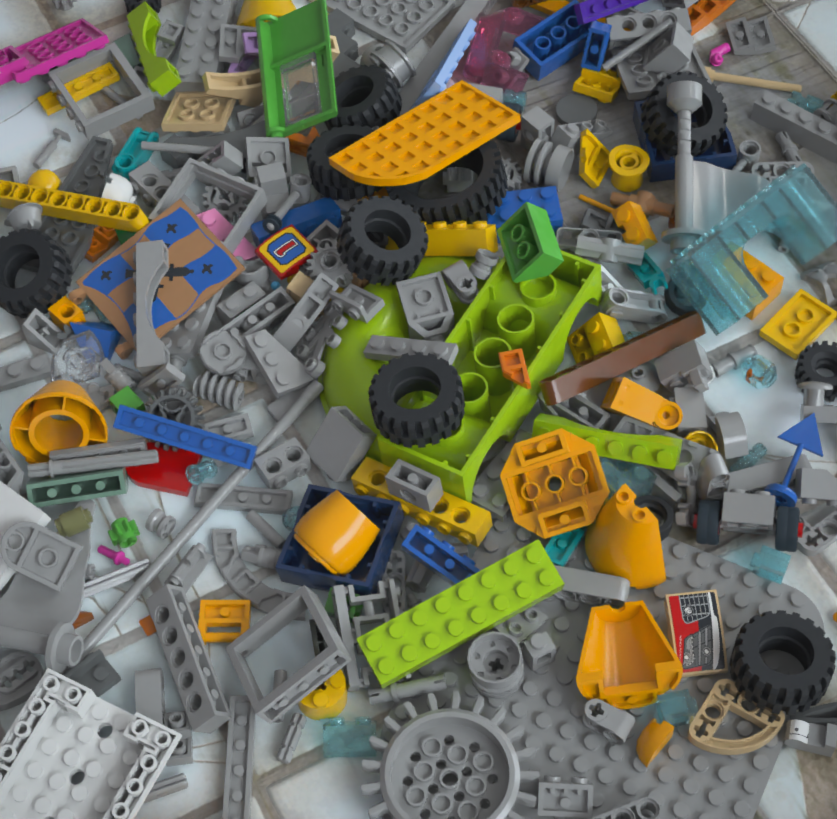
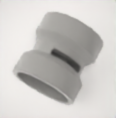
(483, 264)

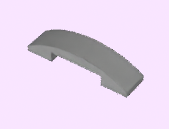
(166, 46)

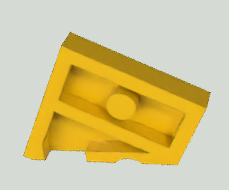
(593, 159)

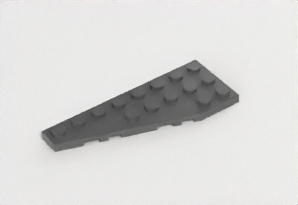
(84, 178)

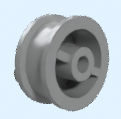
(394, 62)

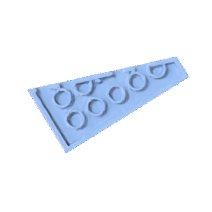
(448, 64)

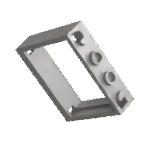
(113, 117)
(221, 179)
(307, 677)

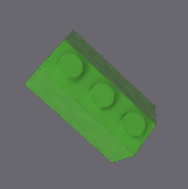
(529, 243)

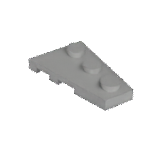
(278, 366)

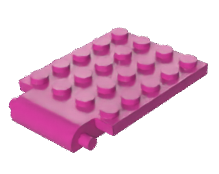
(49, 51)

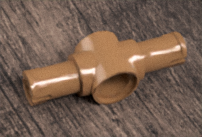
(647, 202)

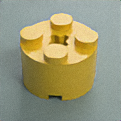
(326, 702)

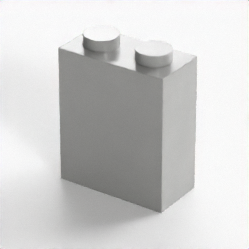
(340, 444)

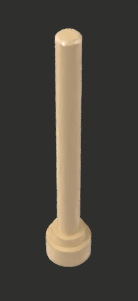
(715, 76)

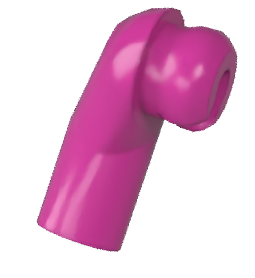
(715, 54)

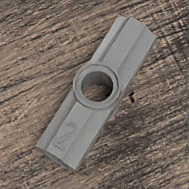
(609, 250)

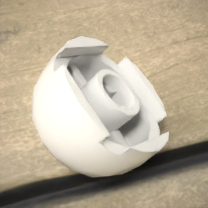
(119, 189)

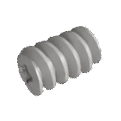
(219, 391)

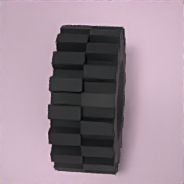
(814, 358)

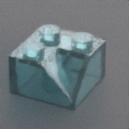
(636, 476)

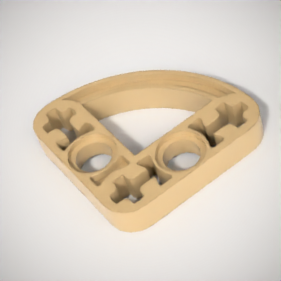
(723, 705)

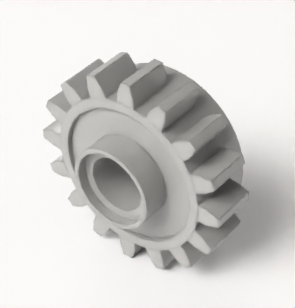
(329, 263)

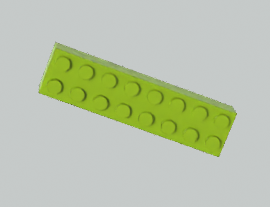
(460, 613)

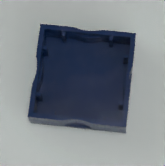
(720, 154)
(300, 569)

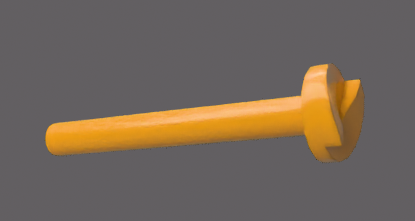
(595, 203)

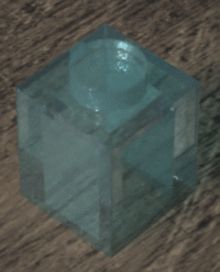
(770, 564)
(676, 707)

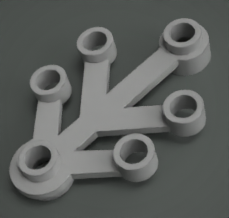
(314, 366)

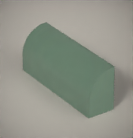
(77, 486)

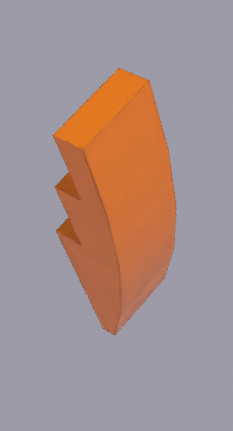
(705, 12)

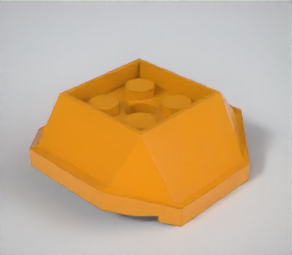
(528, 476)

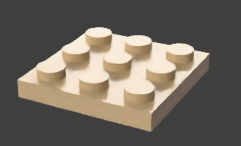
(197, 112)

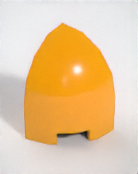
(652, 740)

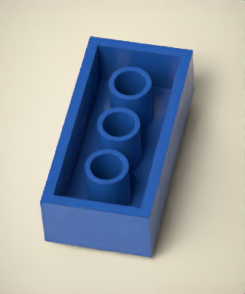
(553, 41)
(542, 197)

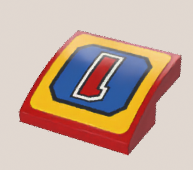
(285, 252)

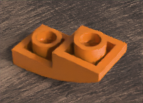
(102, 241)

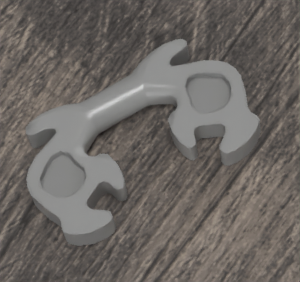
(687, 477)

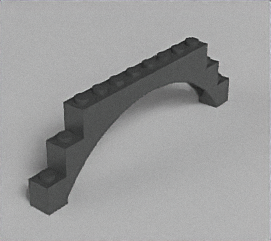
(340, 26)

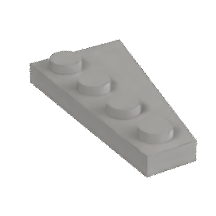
(690, 450)

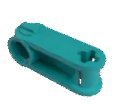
(131, 154)

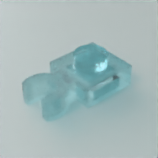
(809, 103)

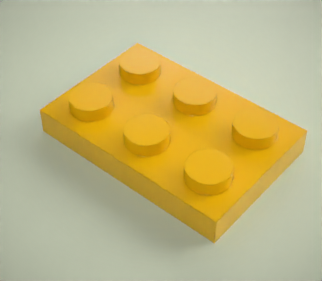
(798, 324)

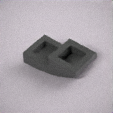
(598, 221)

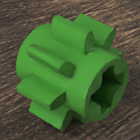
(124, 532)

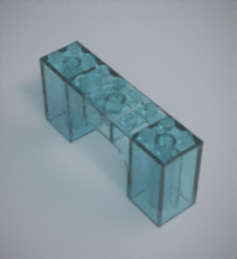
(713, 266)

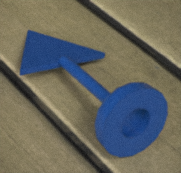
(804, 436)

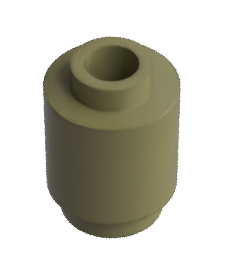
(73, 521)

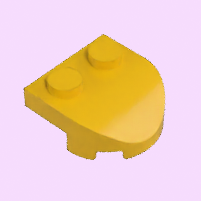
(598, 84)

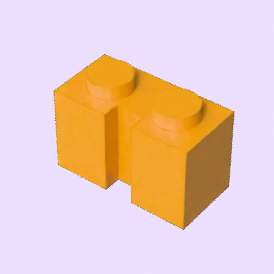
(633, 220)

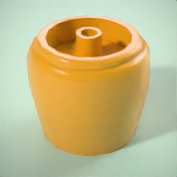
(336, 533)

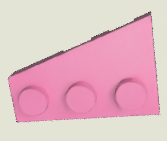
(221, 228)

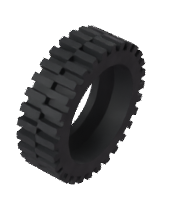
(469, 204)

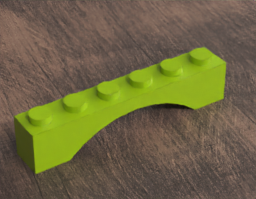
(159, 71)
(641, 449)

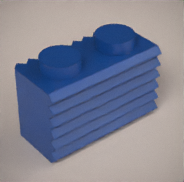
(596, 45)

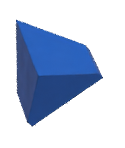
(105, 332)

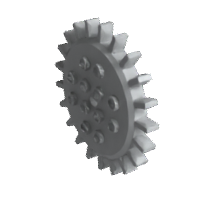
(425, 737)

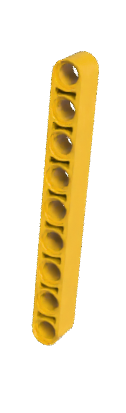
(75, 206)

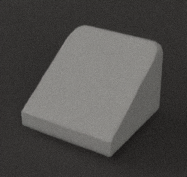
(9, 174)

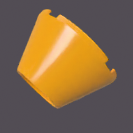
(37, 433)

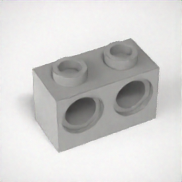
(280, 460)

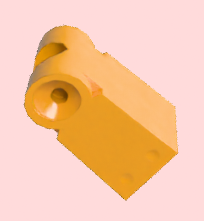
(642, 404)

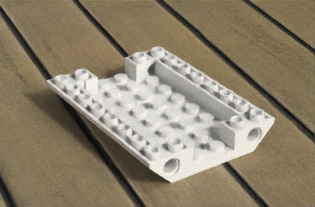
(61, 737)

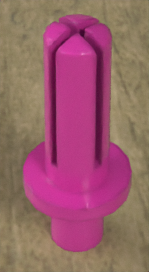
(117, 557)

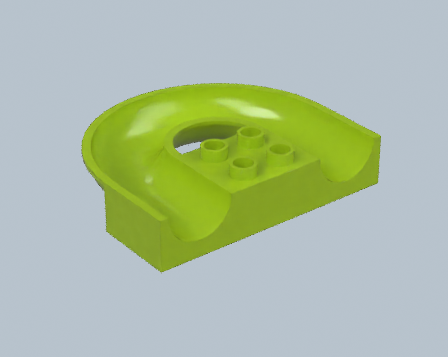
(499, 319)

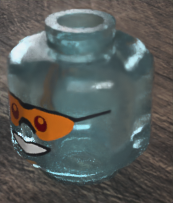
(759, 371)

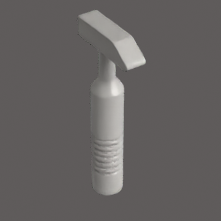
(51, 147)

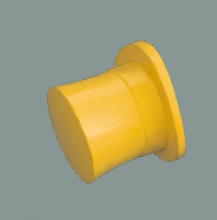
(628, 165)

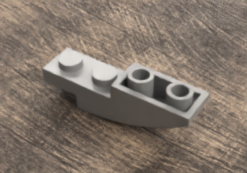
(305, 311)

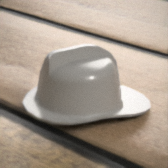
(25, 216)

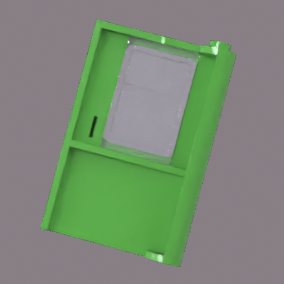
(296, 69)

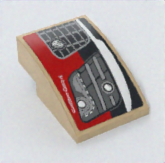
(696, 632)

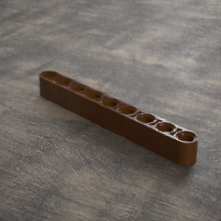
(621, 358)

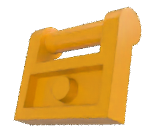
(223, 614)

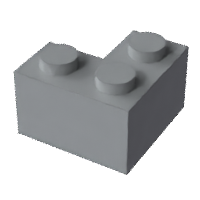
(274, 182)

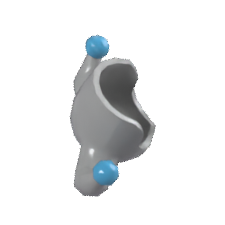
(258, 272)

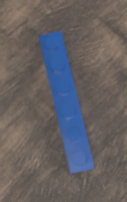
(185, 437)

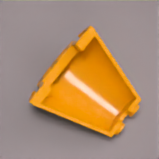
(626, 542)
(626, 657)

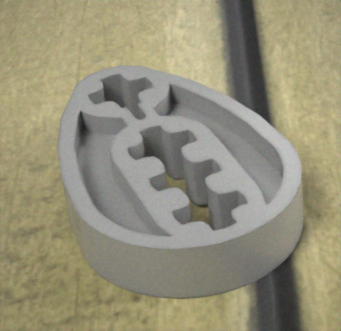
(21, 690)

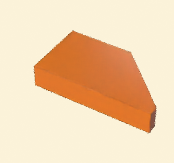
(514, 367)

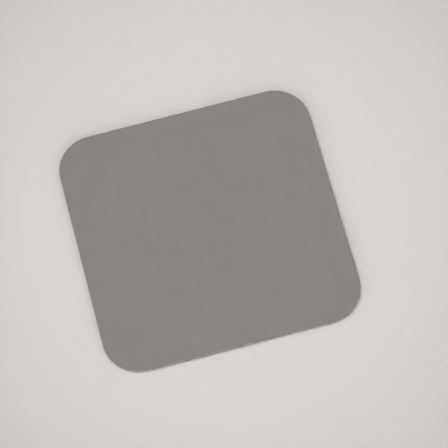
(551, 707)

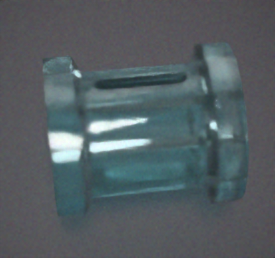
(205, 469)

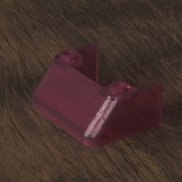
(488, 64)

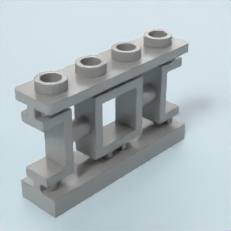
(348, 635)

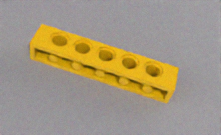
(454, 509)

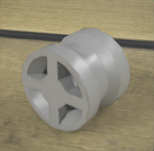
(160, 523)

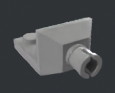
(426, 307)

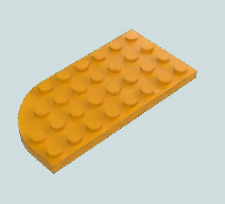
(426, 138)

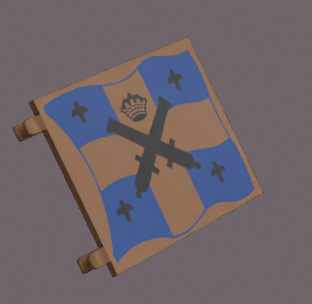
(196, 272)

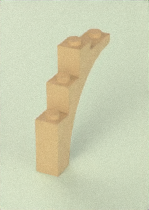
(244, 85)

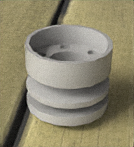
(548, 164)
(489, 653)

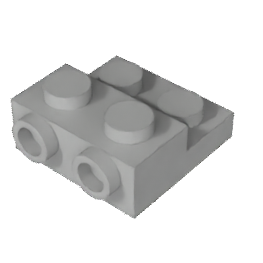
(266, 151)

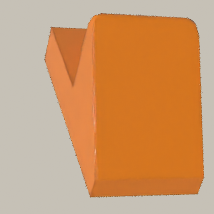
(299, 144)

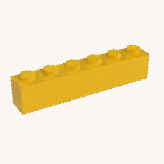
(457, 238)

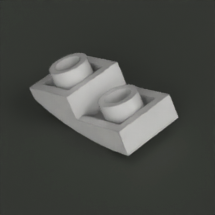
(184, 750)

